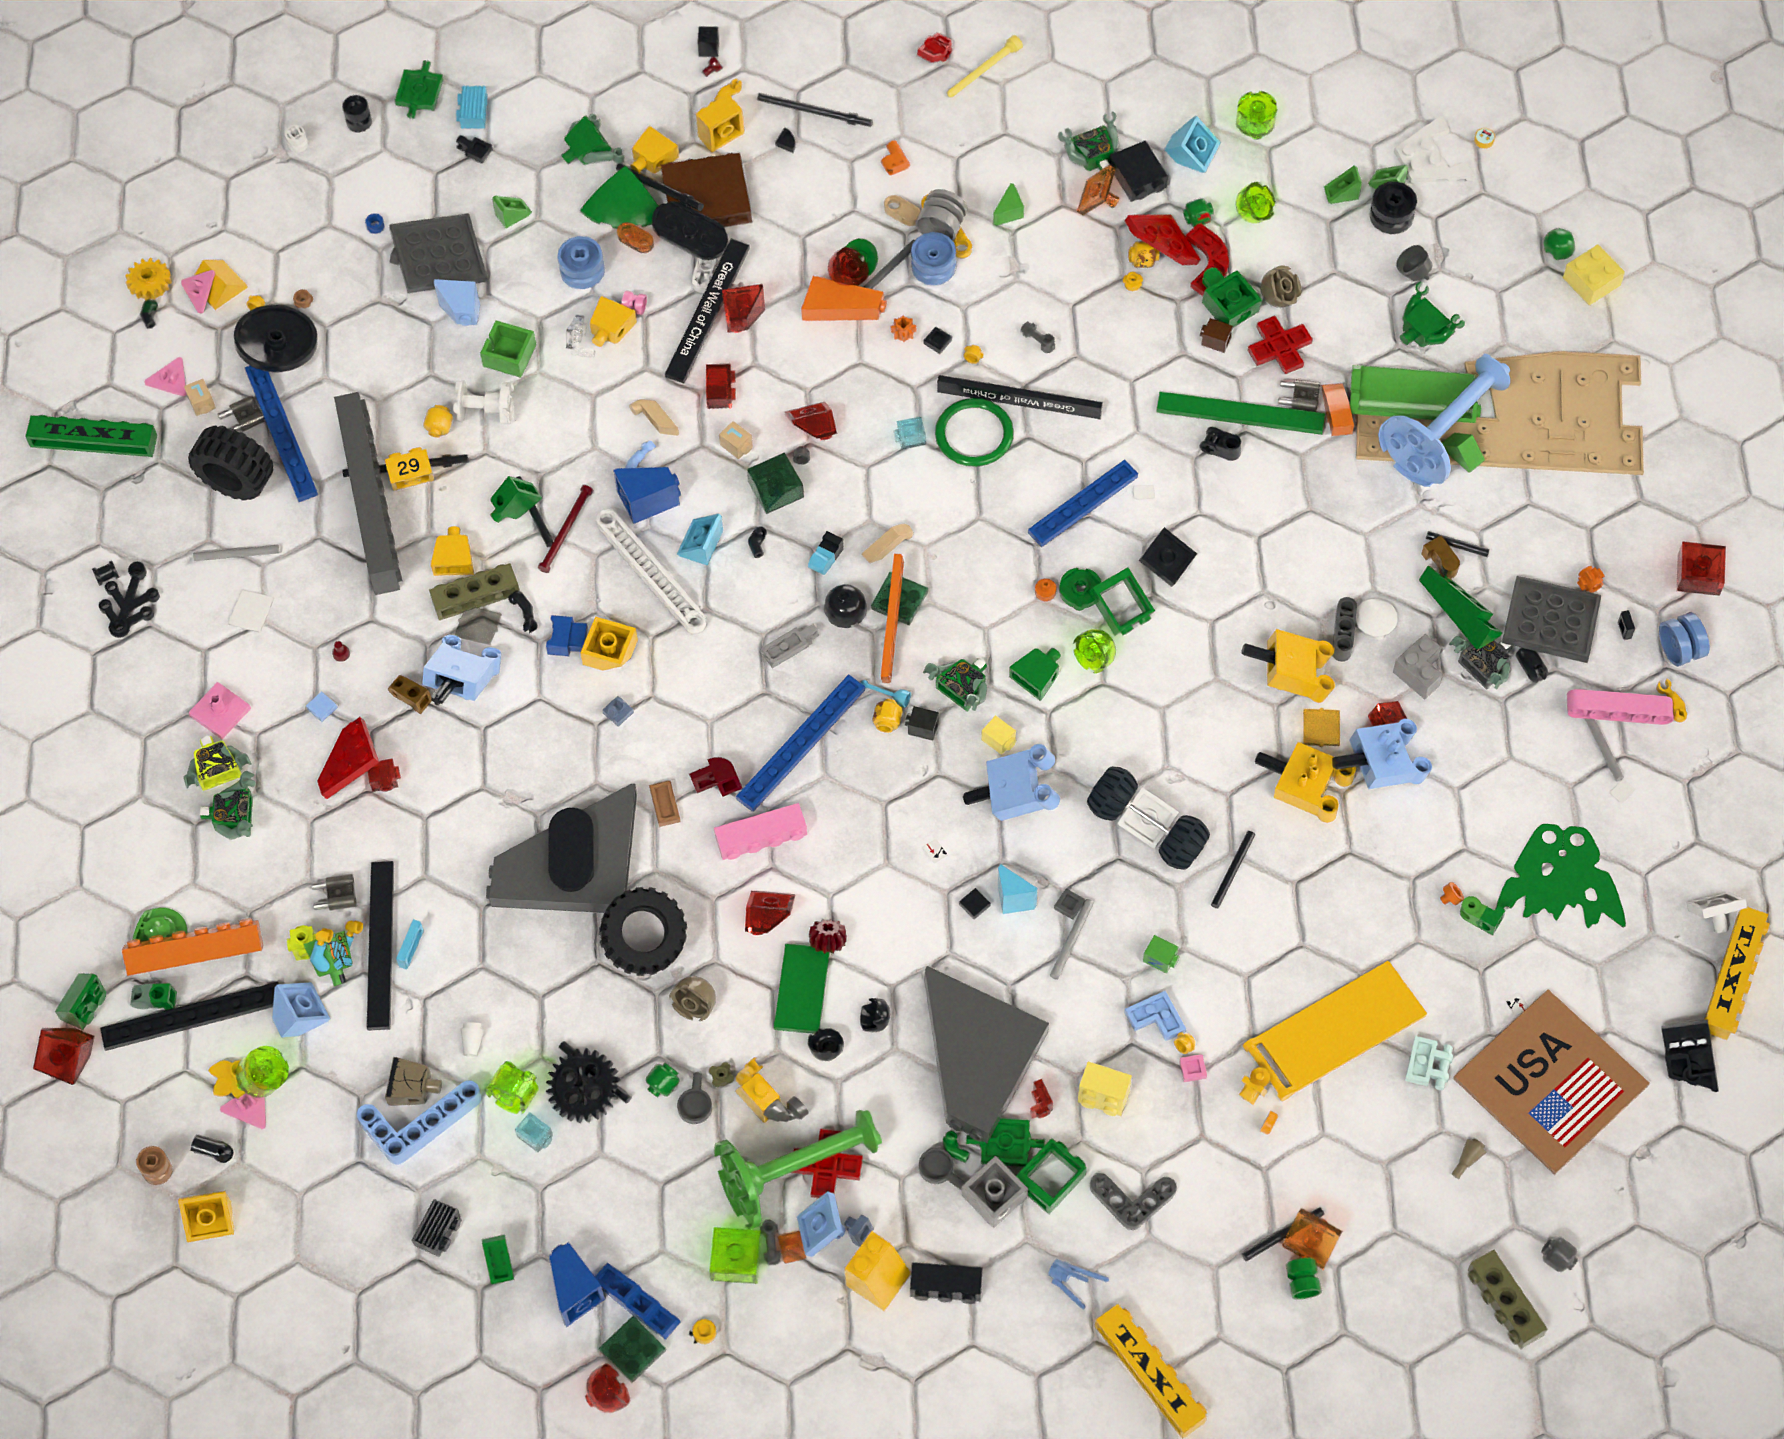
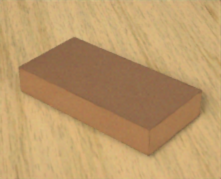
(664, 803)

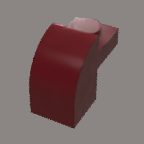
(718, 773)

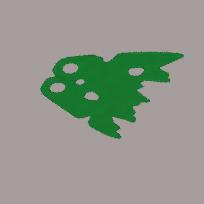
(1566, 882)

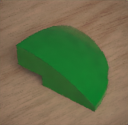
(621, 201)

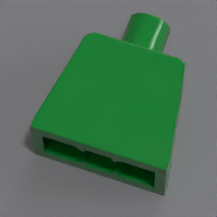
(513, 499)
(1036, 671)

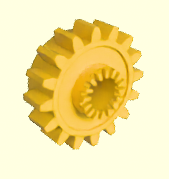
(148, 279)

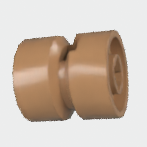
(154, 1165)

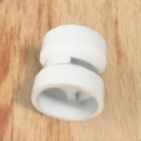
(296, 138)

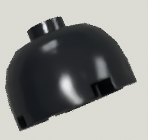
(845, 606)

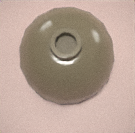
(1280, 287)
(693, 998)

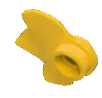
(226, 1081)

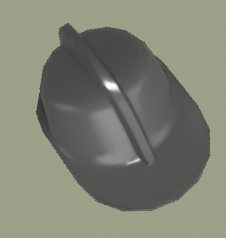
(1414, 263)

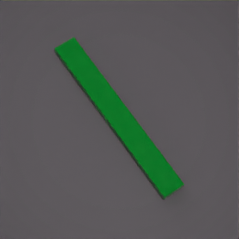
(1240, 413)

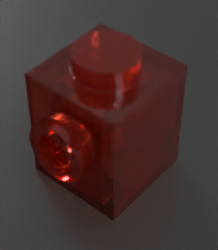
(384, 776)

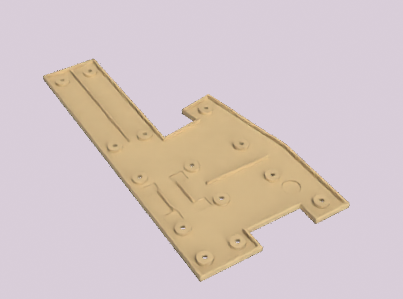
(1561, 404)

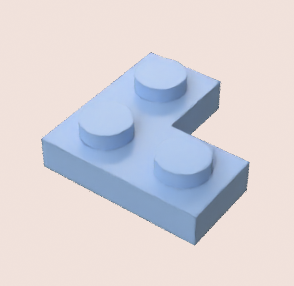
(1157, 1010)

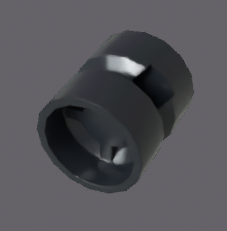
(357, 113)

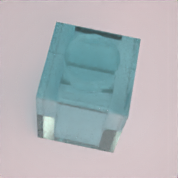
(910, 433)
(534, 1132)

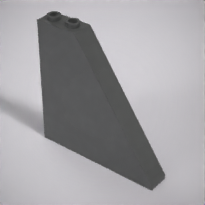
(522, 873)
(979, 1052)

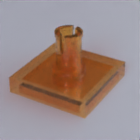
(1097, 191)
(1312, 1238)

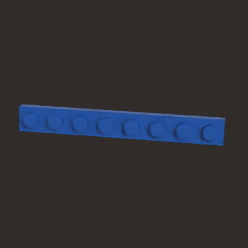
(282, 433)
(800, 743)

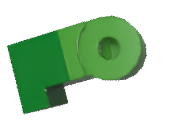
(1481, 915)

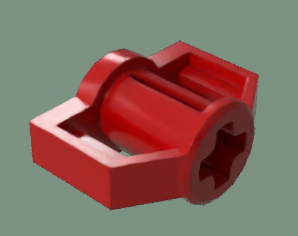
(935, 48)

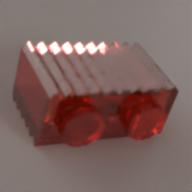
(719, 386)

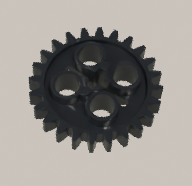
(601, 1081)

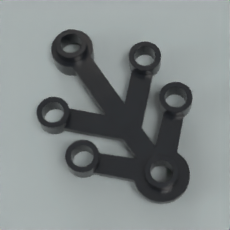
(128, 603)

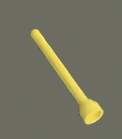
(1012, 45)

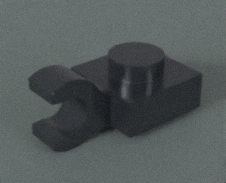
(475, 149)

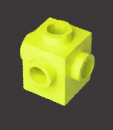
(298, 937)

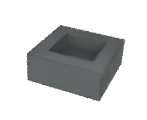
(1069, 904)

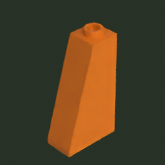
(834, 302)

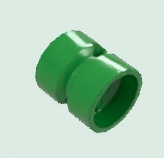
(1303, 1283)

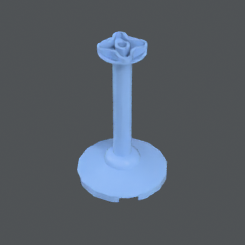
(1418, 448)

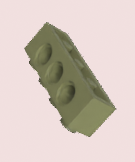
(485, 595)
(1492, 1266)

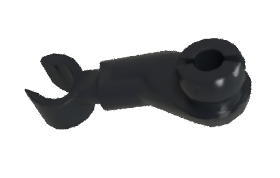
(519, 598)

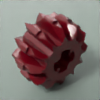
(827, 936)

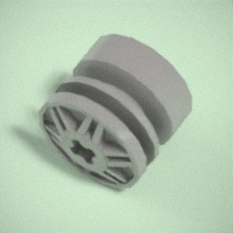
(942, 213)

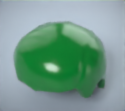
(1559, 243)

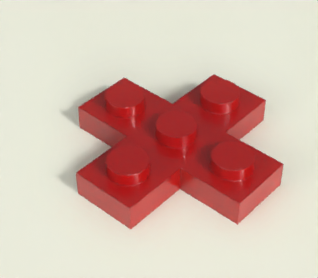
(1280, 344)
(829, 1169)

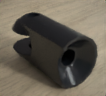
(1530, 662)
(212, 1148)

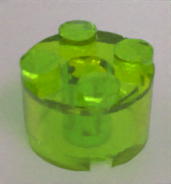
(1256, 114)
(262, 1071)
(512, 1088)

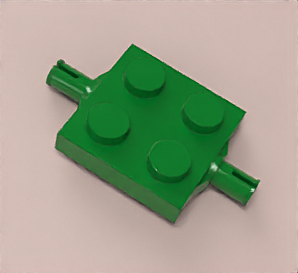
(419, 89)
(1009, 1143)

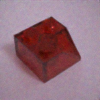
(1701, 568)

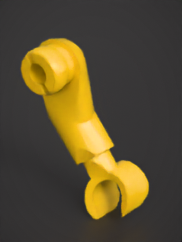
(731, 89)
(1679, 707)

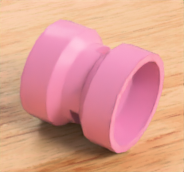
(635, 302)

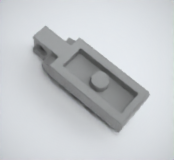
(789, 645)

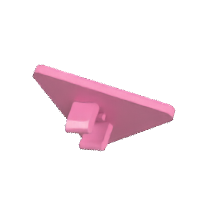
(198, 288)
(169, 378)
(247, 1109)

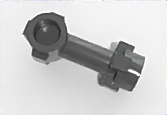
(1047, 341)
(769, 1231)

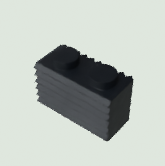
(437, 1228)

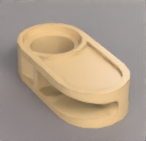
(906, 212)

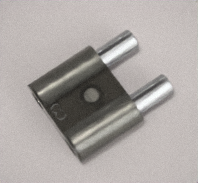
(1305, 394)
(245, 412)
(340, 892)

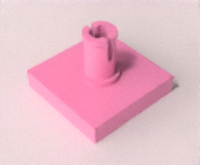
(219, 710)

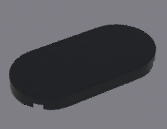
(689, 230)
(571, 849)

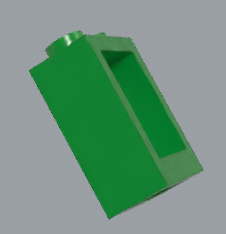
(1136, 591)
(1035, 1192)

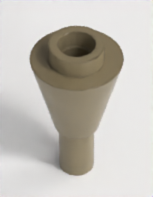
(1471, 1153)

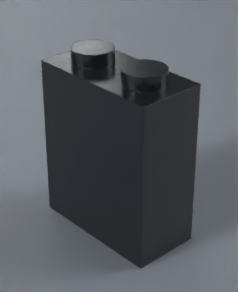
(1138, 171)

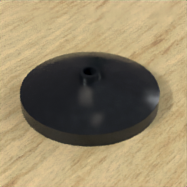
(275, 338)

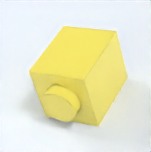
(999, 735)

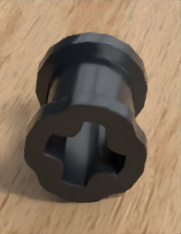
(105, 573)

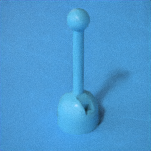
(901, 696)

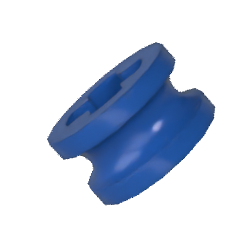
(372, 218)

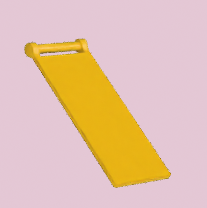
(1337, 1029)

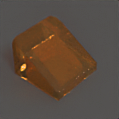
(791, 1247)

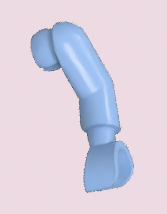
(640, 454)

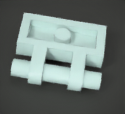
(1422, 1059)

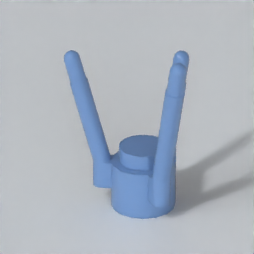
(1062, 1271)

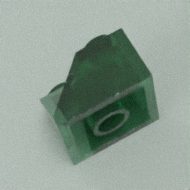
(775, 483)

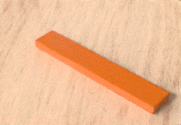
(892, 618)

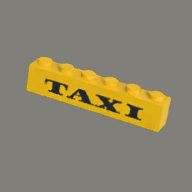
(1735, 971)
(1151, 1371)

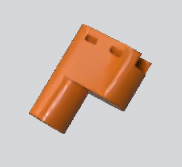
(896, 160)

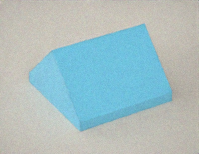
(701, 539)
(1015, 892)

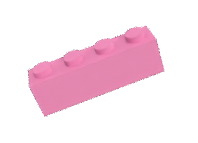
(760, 831)

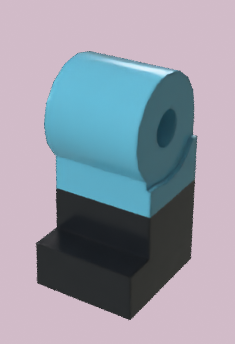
(826, 553)

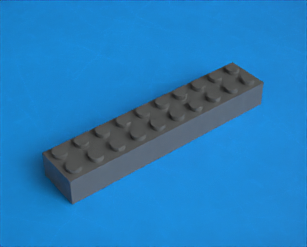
(368, 493)

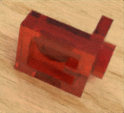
(1386, 713)
(1042, 1097)

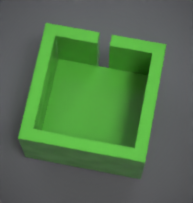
(511, 347)

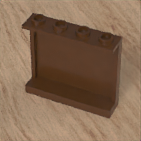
(715, 183)

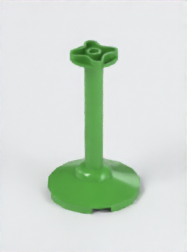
(745, 1180)

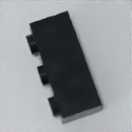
(946, 1282)

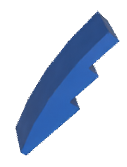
(637, 1301)

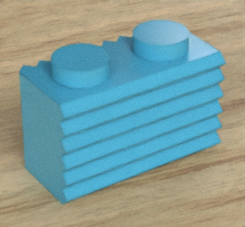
(472, 107)

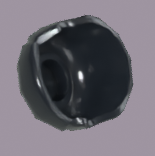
(875, 1015)
(826, 1044)

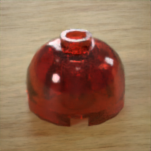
(847, 268)
(605, 1390)

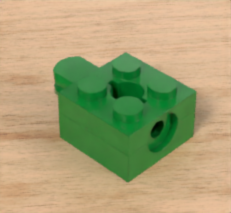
(1235, 291)

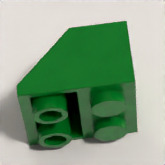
(81, 1000)

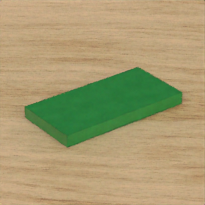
(801, 989)

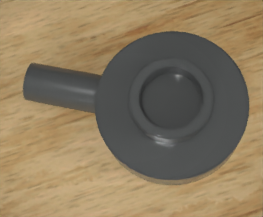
(694, 1104)
(937, 1167)

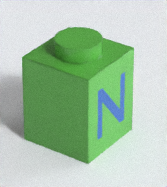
(1161, 954)

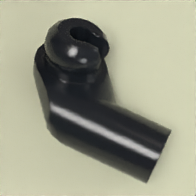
(756, 540)

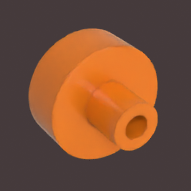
(1045, 589)
(1452, 894)

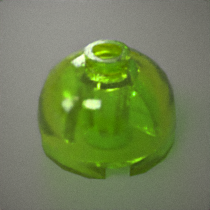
(1255, 203)
(1094, 650)

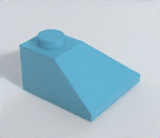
(1193, 145)

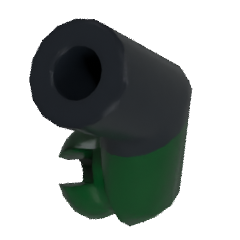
(147, 308)

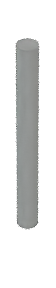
(232, 553)
(1605, 749)
(1073, 935)

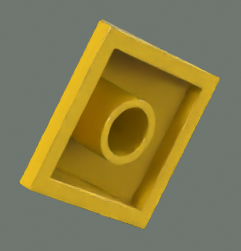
(225, 282)
(207, 1216)

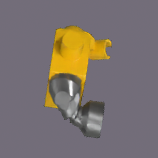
(763, 1098)

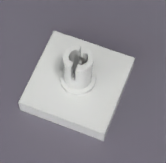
(1716, 907)

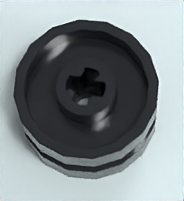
(1393, 207)

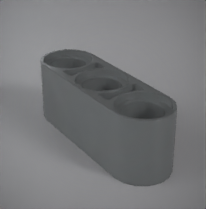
(1344, 620)

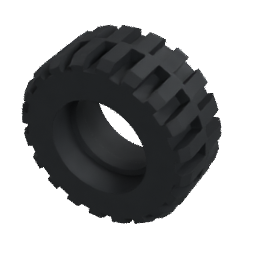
(230, 462)
(652, 902)

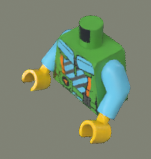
(332, 951)

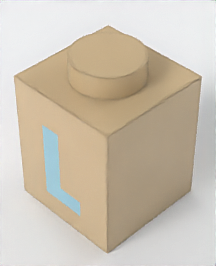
(199, 397)
(736, 440)

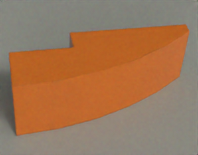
(1337, 409)

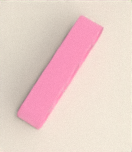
(1620, 706)

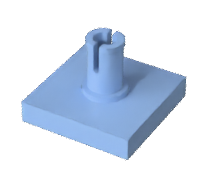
(820, 1224)

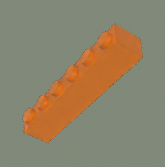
(192, 947)

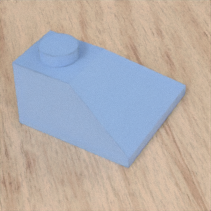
(459, 300)
(297, 1009)

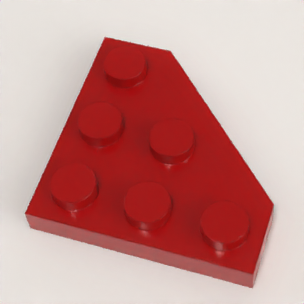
(1163, 235)
(349, 758)

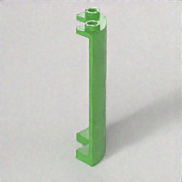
(1408, 392)

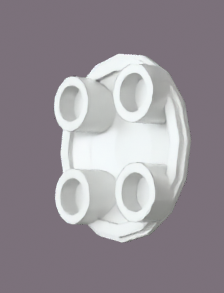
(1376, 618)

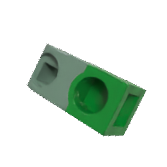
(153, 996)

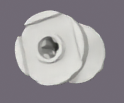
(492, 402)

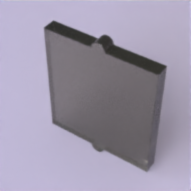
(478, 625)

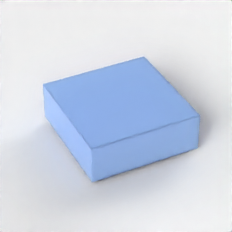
(321, 706)

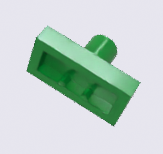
(497, 1259)

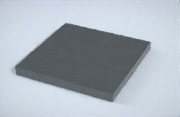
(437, 250)
(1551, 619)

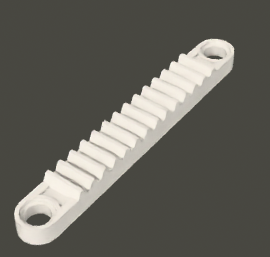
(650, 571)

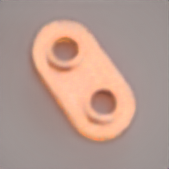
(636, 239)

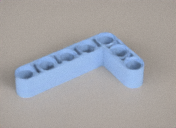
(420, 1124)

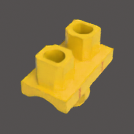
(1255, 1085)

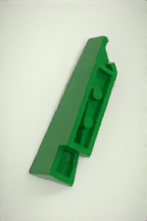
(1461, 607)

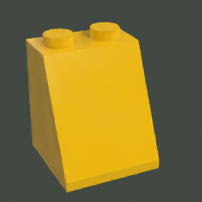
(876, 1271)

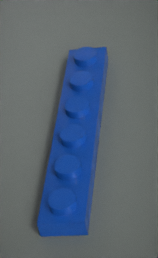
(1083, 503)

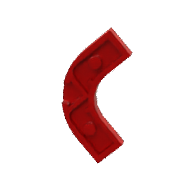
(1214, 250)

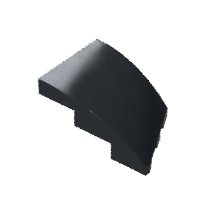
(1690, 1053)

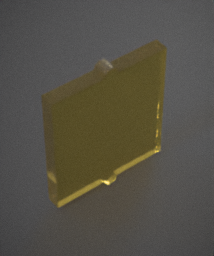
(1321, 727)

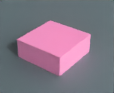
(1193, 1068)

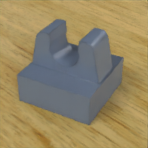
(618, 711)
(858, 1229)

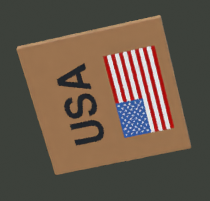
(1551, 1081)

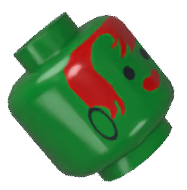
(1198, 212)

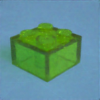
(735, 1255)

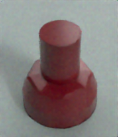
(714, 65)
(340, 652)

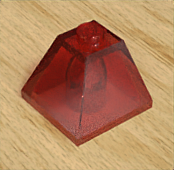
(743, 307)
(814, 420)
(767, 910)
(63, 1053)

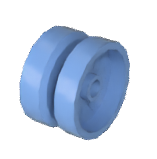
(933, 258)
(581, 262)
(1684, 639)

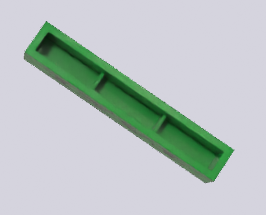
(91, 435)

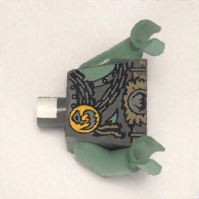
(1488, 664)

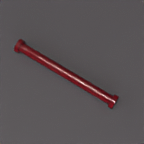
(545, 565)

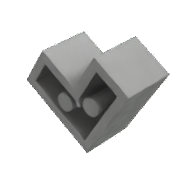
(1416, 666)

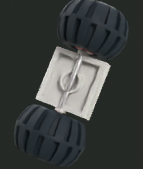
(1148, 817)

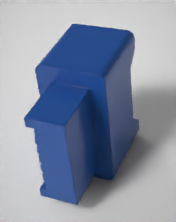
(566, 636)

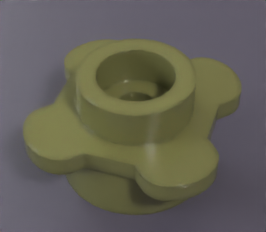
(723, 1080)

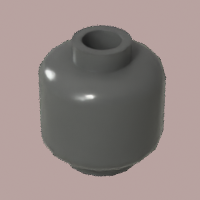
(1559, 1254)

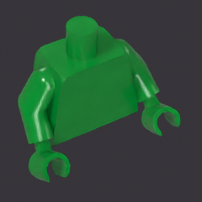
(1425, 322)

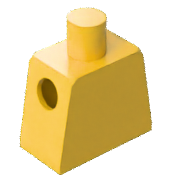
(652, 151)
(611, 321)
(452, 554)

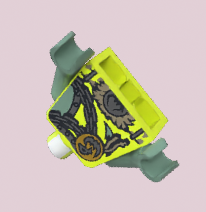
(215, 764)

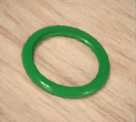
(943, 419)

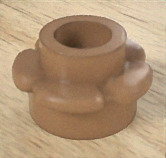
(302, 295)

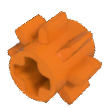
(903, 328)
(1590, 579)

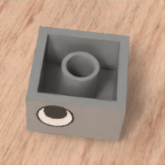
(994, 1192)

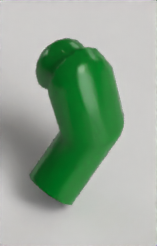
(951, 1146)

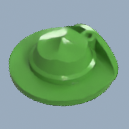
(159, 922)

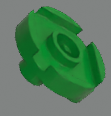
(1068, 588)

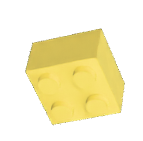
(1593, 274)
(1104, 1089)

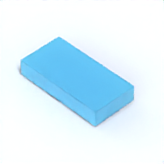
(410, 944)

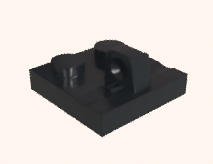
(1168, 557)

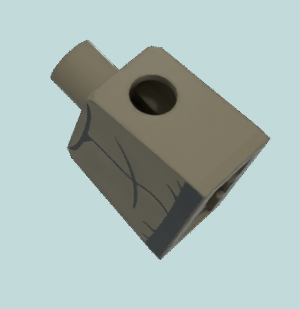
(410, 1083)

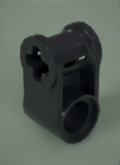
(1220, 443)

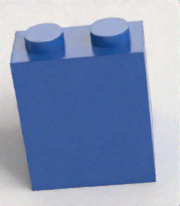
(647, 491)
(574, 1284)

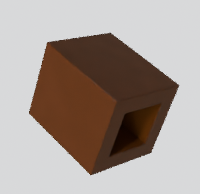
(1216, 335)

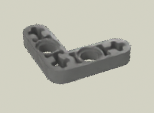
(1129, 1207)

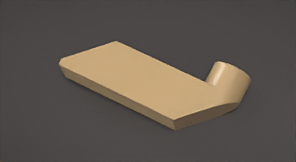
(655, 415)
(887, 542)

